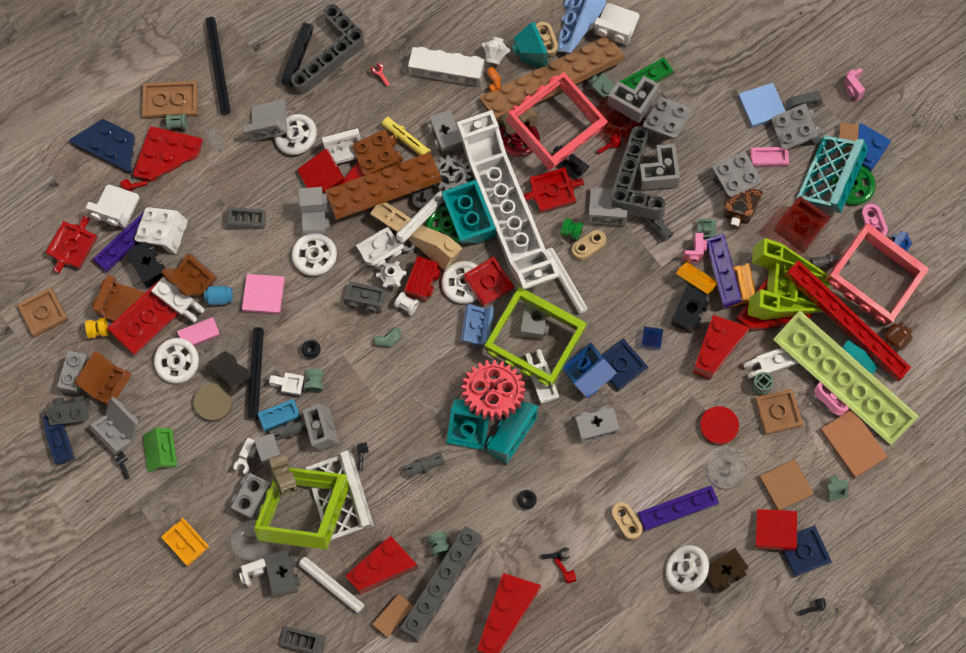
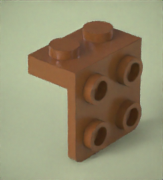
(377, 152)
(190, 276)
(114, 298)
(102, 378)

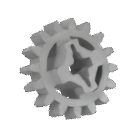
(459, 173)

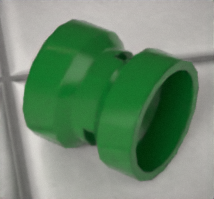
(572, 229)

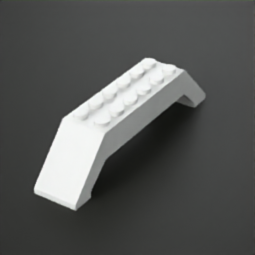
(505, 201)

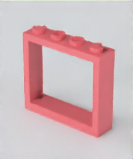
(578, 98)
(894, 252)

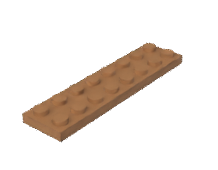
(577, 66)

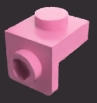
(852, 84)
(699, 247)

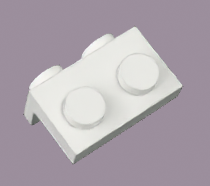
(341, 145)

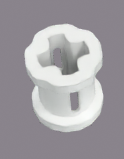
(406, 303)

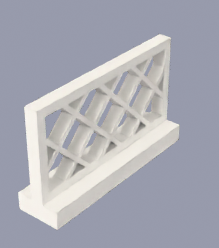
(356, 494)

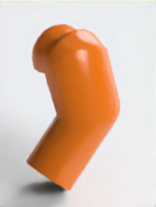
(496, 79)

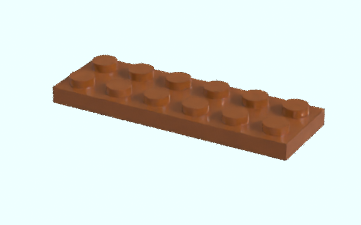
(383, 185)

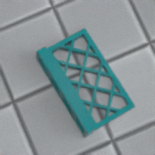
(848, 172)

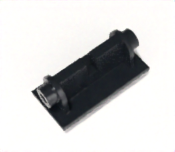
(572, 164)

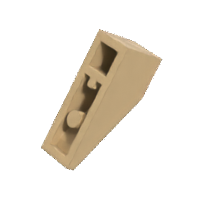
(436, 246)

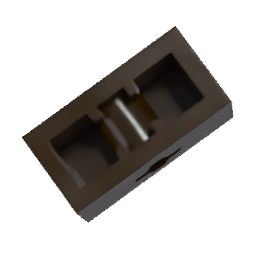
(734, 563)

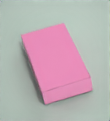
(769, 157)
(200, 332)

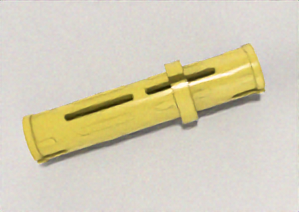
(400, 133)

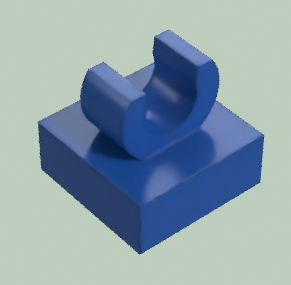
(902, 240)

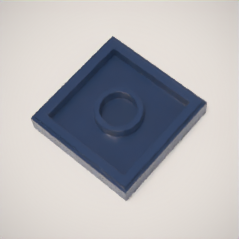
(625, 363)
(809, 553)

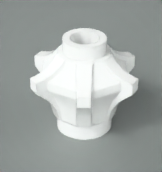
(495, 50)
(391, 274)

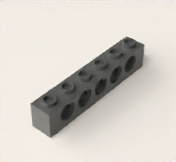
(441, 584)

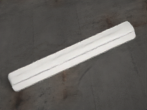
(420, 217)
(567, 284)
(331, 584)

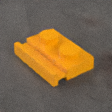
(697, 277)
(745, 282)
(185, 542)

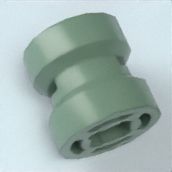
(313, 379)
(759, 386)
(438, 543)

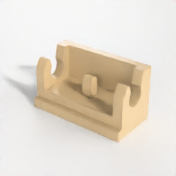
(390, 216)

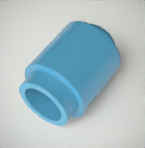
(218, 295)

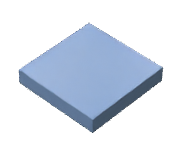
(761, 104)

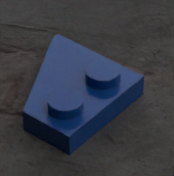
(875, 143)

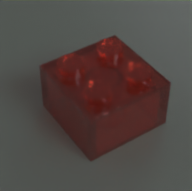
(802, 224)

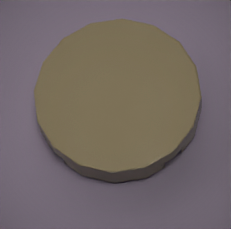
(212, 402)

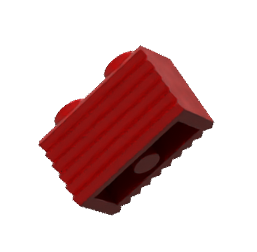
(422, 279)

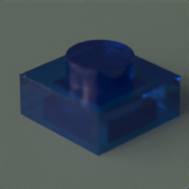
(652, 337)

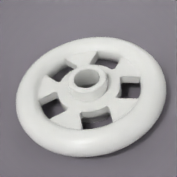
(311, 133)
(317, 269)
(450, 291)
(162, 353)
(678, 557)

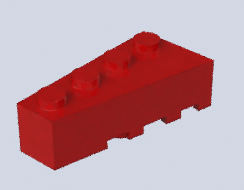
(508, 608)

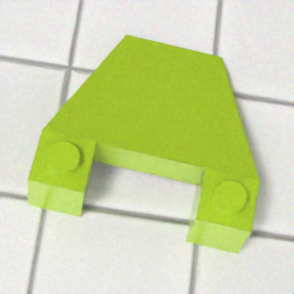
(782, 295)

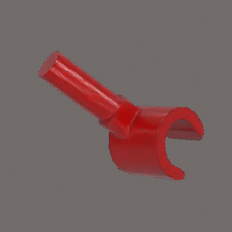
(615, 143)
(125, 184)
(569, 576)

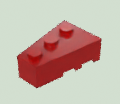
(719, 343)
(381, 566)

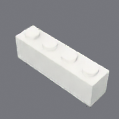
(446, 66)

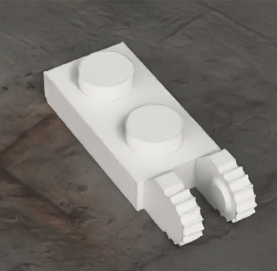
(172, 297)
(770, 362)
(544, 393)

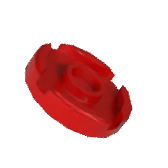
(719, 425)

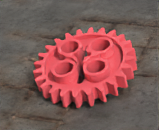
(481, 379)

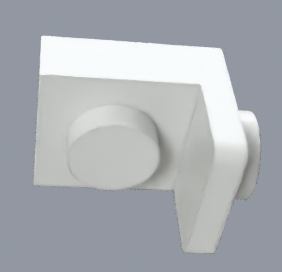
(255, 568)

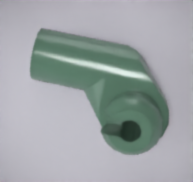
(390, 340)

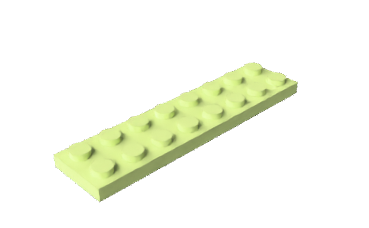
(846, 378)

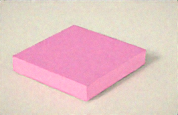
(263, 294)

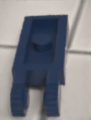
(58, 442)

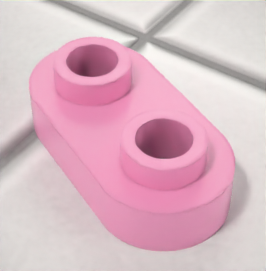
(877, 221)
(830, 400)

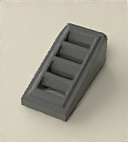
(234, 211)
(315, 640)

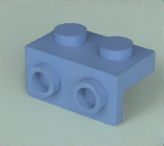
(477, 325)

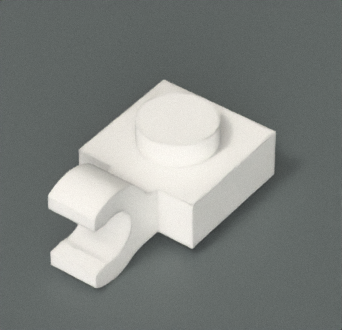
(290, 384)
(248, 451)

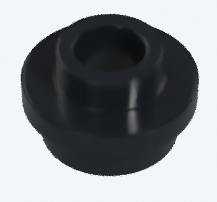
(308, 344)
(526, 493)

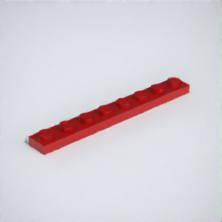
(848, 321)

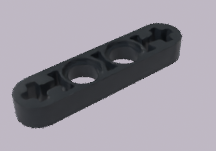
(297, 53)

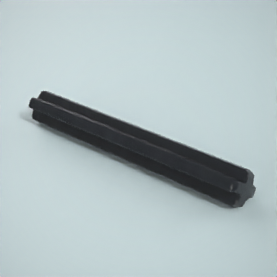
(255, 373)

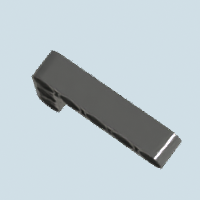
(331, 52)
(629, 176)

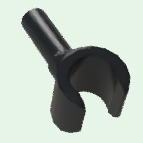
(361, 449)
(120, 458)
(557, 555)
(820, 605)

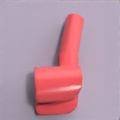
(380, 73)

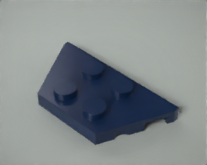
(107, 143)

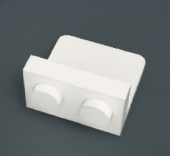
(616, 23)
(114, 206)
(162, 228)
(379, 247)

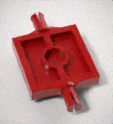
(553, 190)
(71, 244)

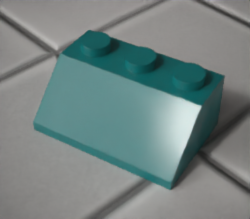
(469, 213)
(512, 432)

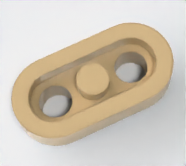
(549, 38)
(590, 245)
(627, 521)

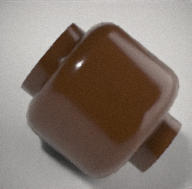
(898, 336)

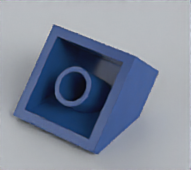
(589, 370)

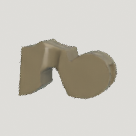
(529, 116)
(280, 472)

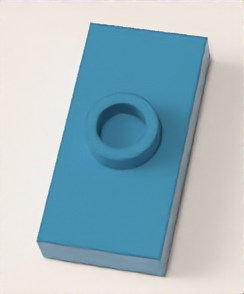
(279, 415)

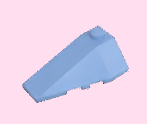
(577, 21)

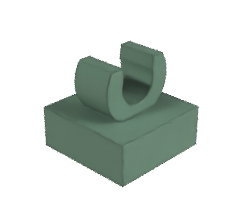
(707, 227)
(837, 489)

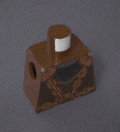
(741, 207)

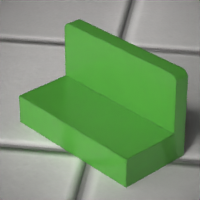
(159, 449)

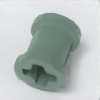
(176, 121)

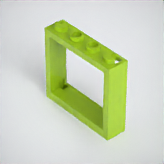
(549, 309)
(309, 478)

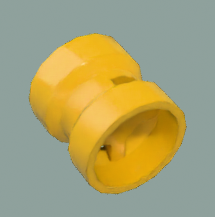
(96, 328)

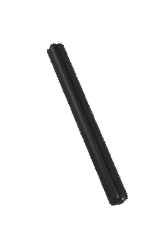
(217, 65)

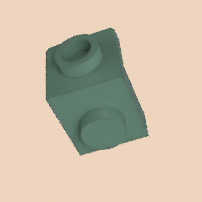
(600, 85)

